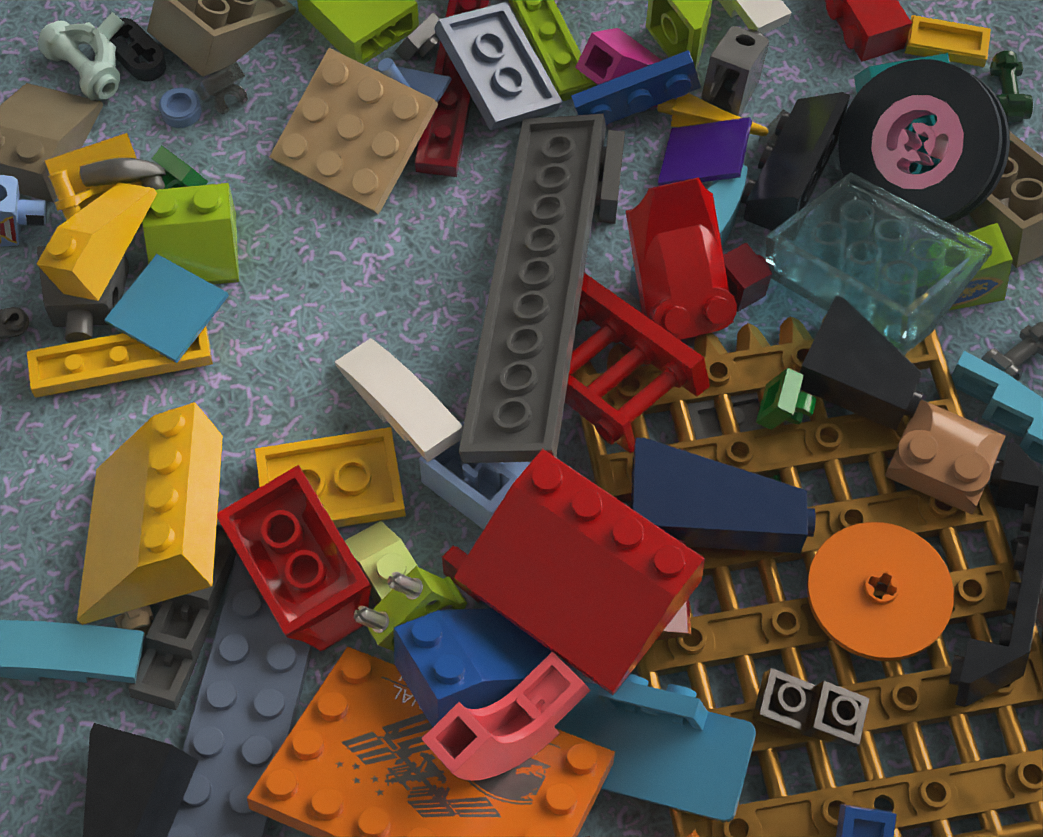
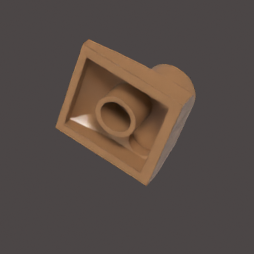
(945, 456)

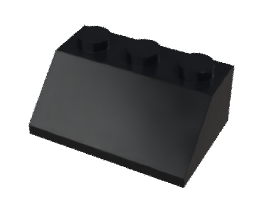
(796, 160)

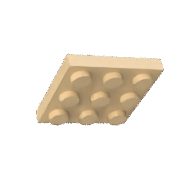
(354, 130)

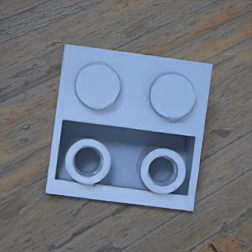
(470, 487)

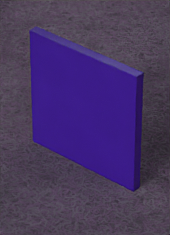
(706, 151)

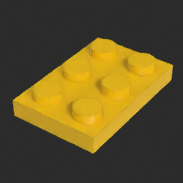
(349, 472)

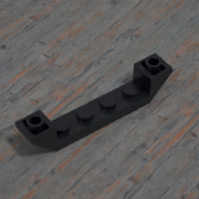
(996, 665)

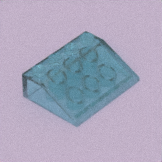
(878, 255)

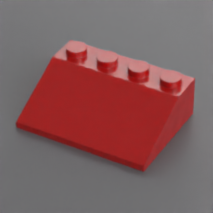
(580, 571)

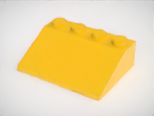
(153, 516)

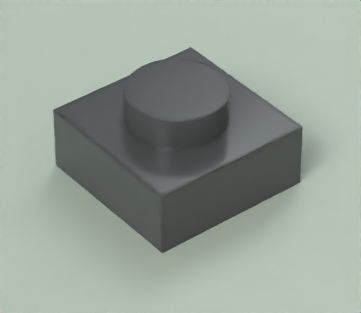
(420, 40)

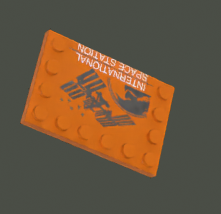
(365, 771)

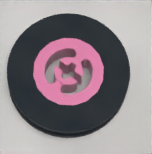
(967, 124)

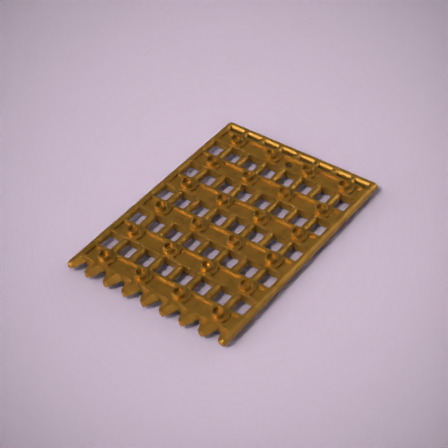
(787, 627)

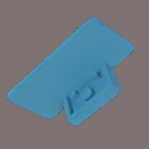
(666, 746)

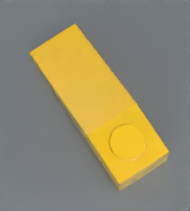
(93, 241)

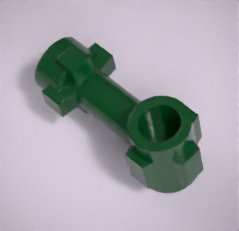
(1015, 105)

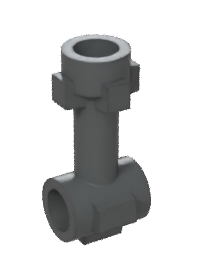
(1030, 345)

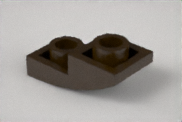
(811, 709)

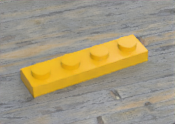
(105, 362)

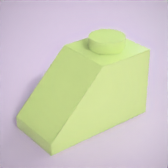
(379, 555)

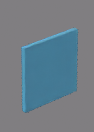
(166, 308)

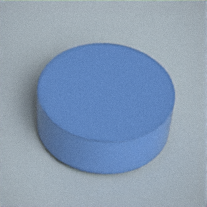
(180, 107)

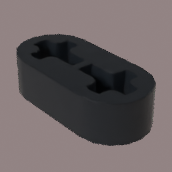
(142, 45)

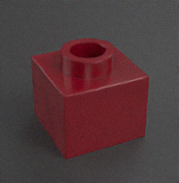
(746, 275)

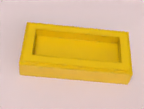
(961, 41)

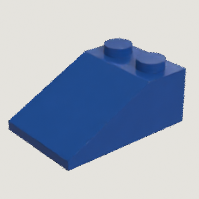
(463, 659)

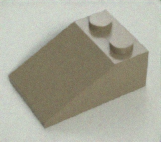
(215, 32)
(40, 126)
(1017, 203)

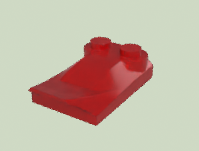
(680, 260)
(298, 560)

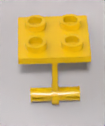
(66, 176)

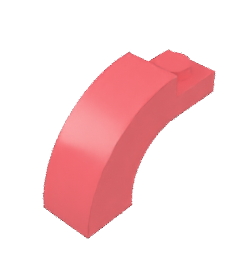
(510, 731)

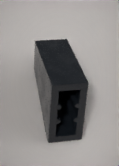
(860, 368)
(133, 784)

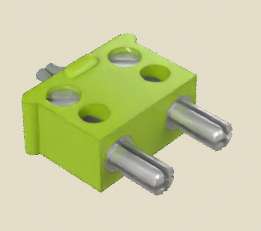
(409, 599)

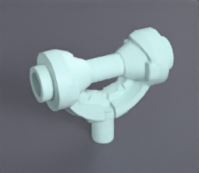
(97, 78)

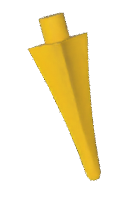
(692, 111)

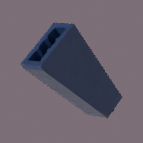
(717, 503)

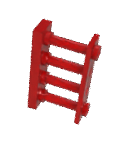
(648, 346)

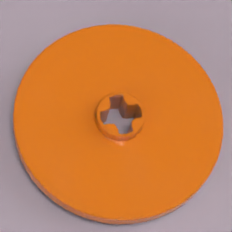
(916, 598)

